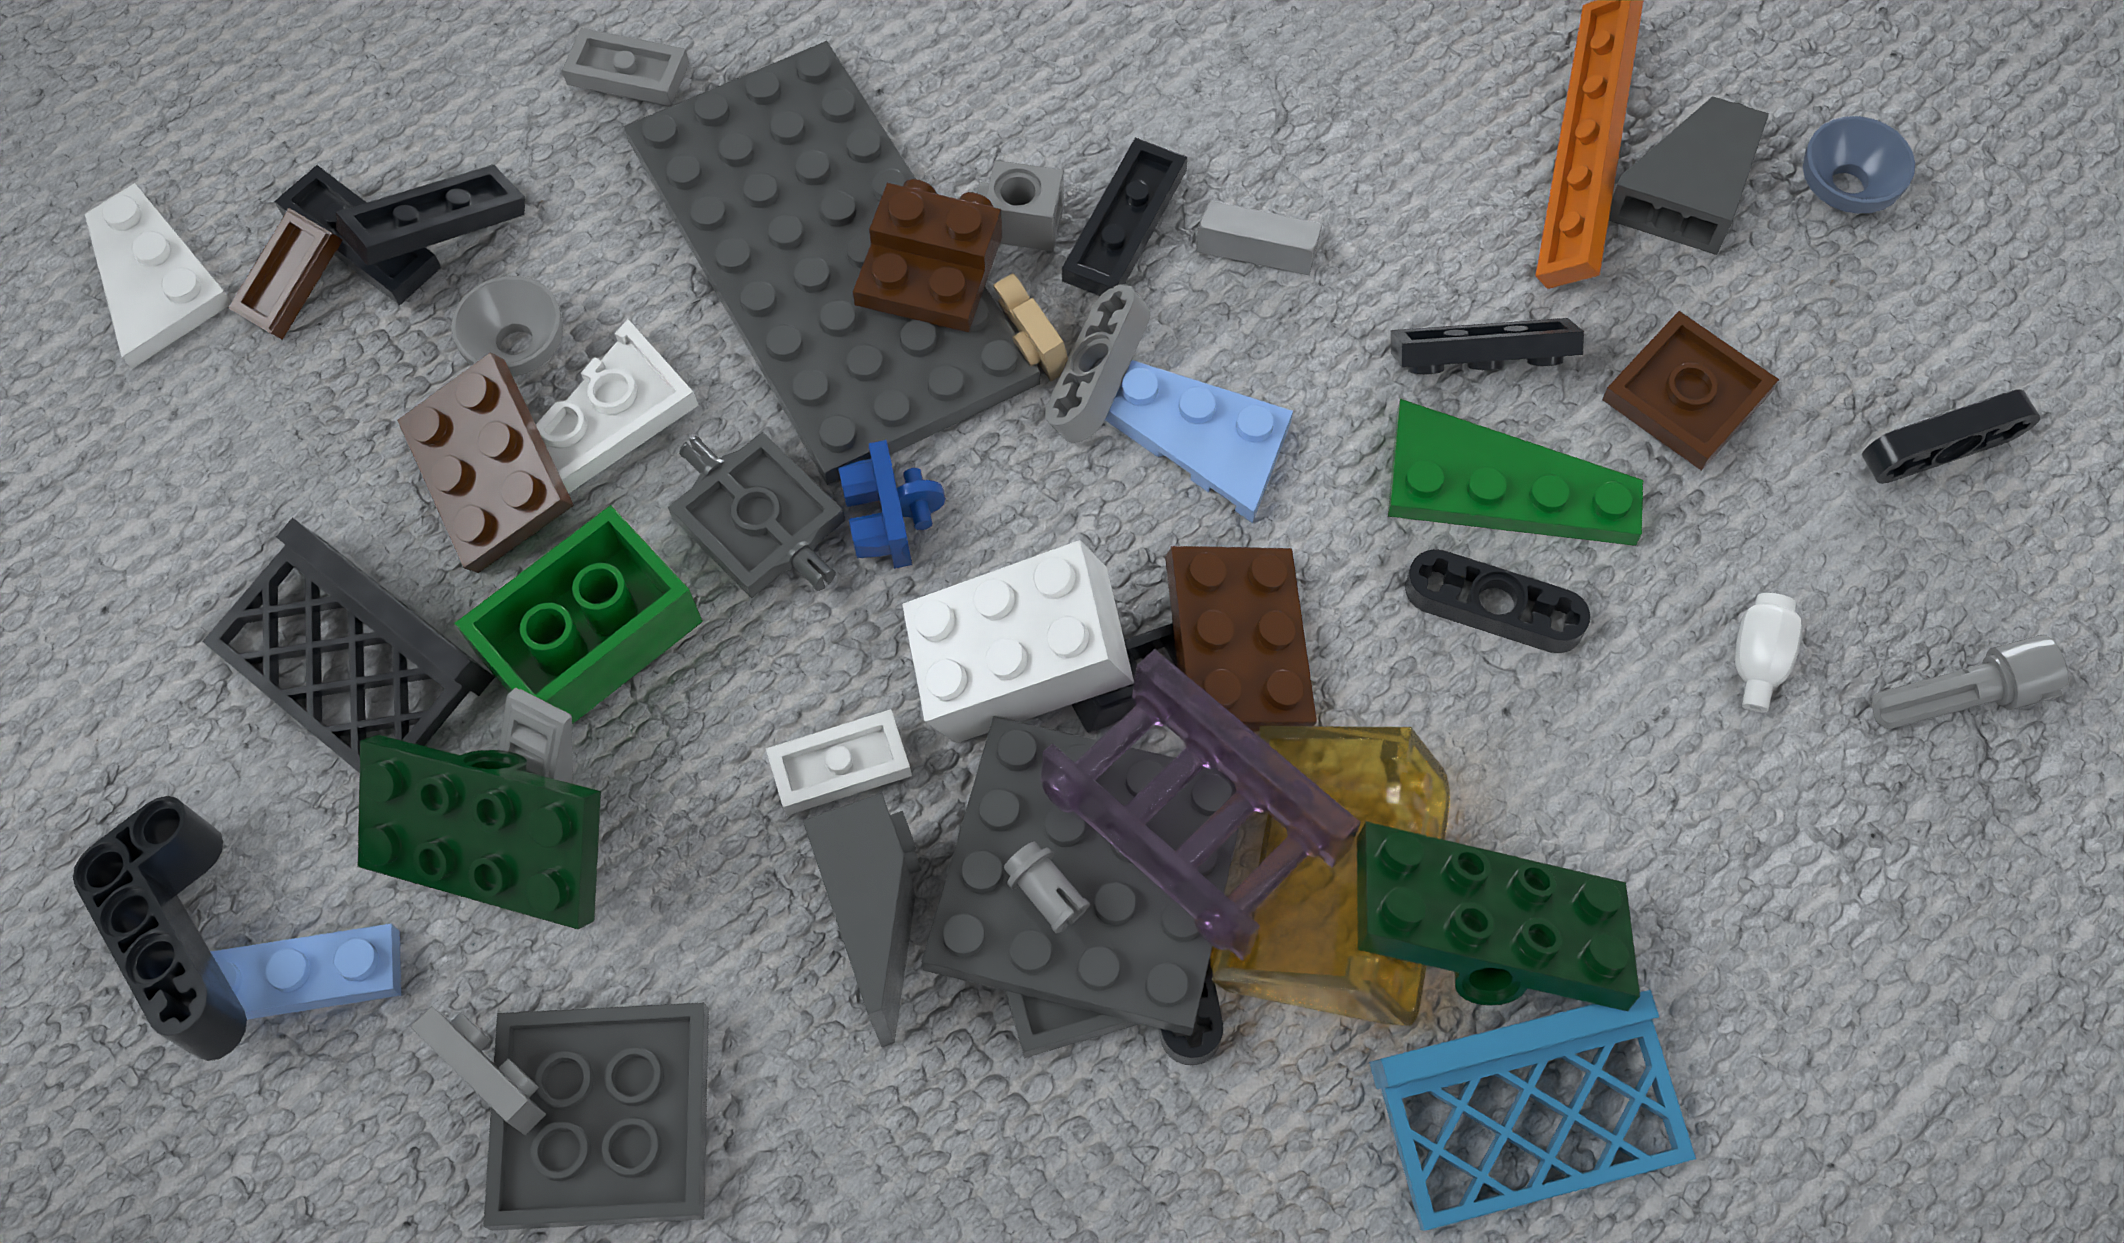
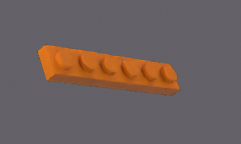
(1589, 143)

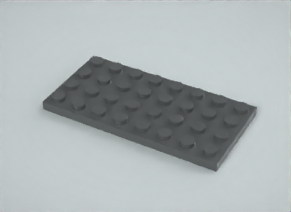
(778, 208)

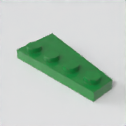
(1495, 481)

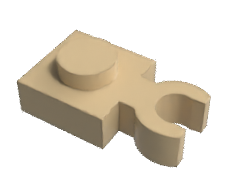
(1036, 335)

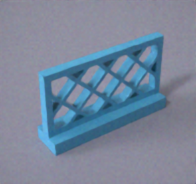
(1517, 1047)

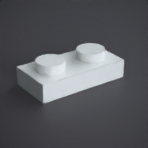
(838, 762)

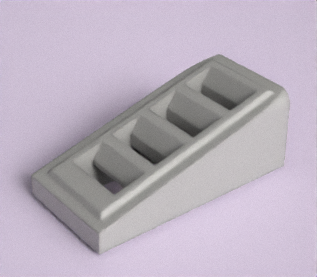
(544, 756)

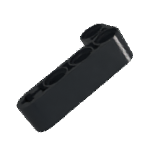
(132, 895)

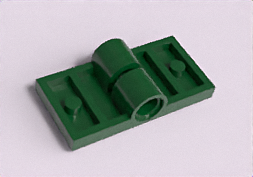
(479, 828)
(1494, 920)

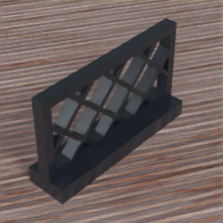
(366, 604)

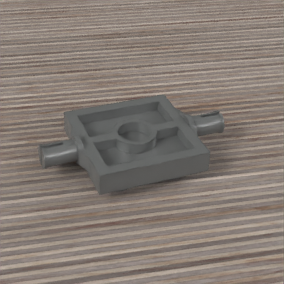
(756, 514)

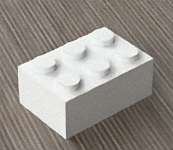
(1017, 642)

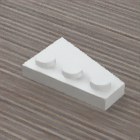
(148, 276)
(614, 408)

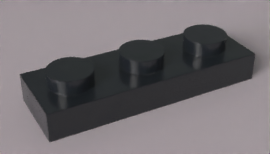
(319, 198)
(430, 214)
(1124, 218)
(1486, 344)

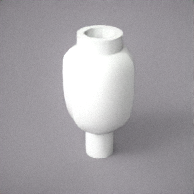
(1767, 647)

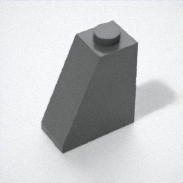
(1692, 177)

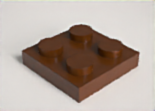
(1690, 390)

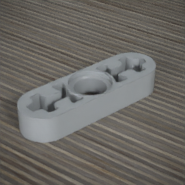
(1084, 394)

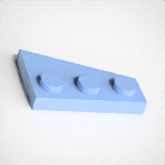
(1207, 430)

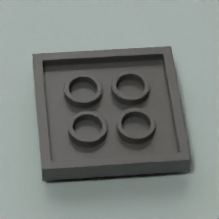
(618, 1123)

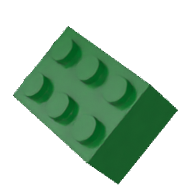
(582, 617)

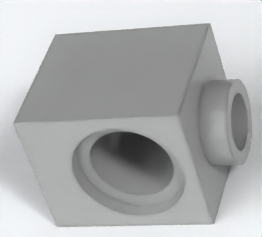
(1041, 201)

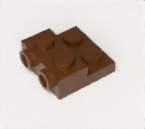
(929, 255)

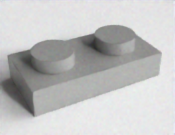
(625, 66)
(461, 1047)

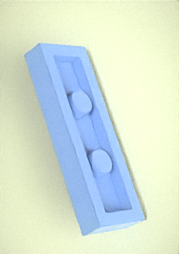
(314, 970)

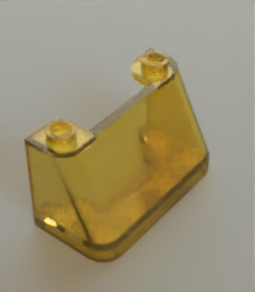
(1309, 923)

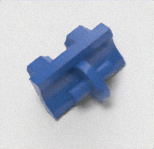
(885, 531)

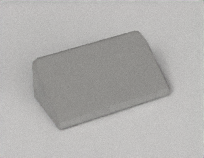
(1258, 237)

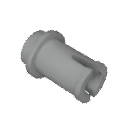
(1045, 886)

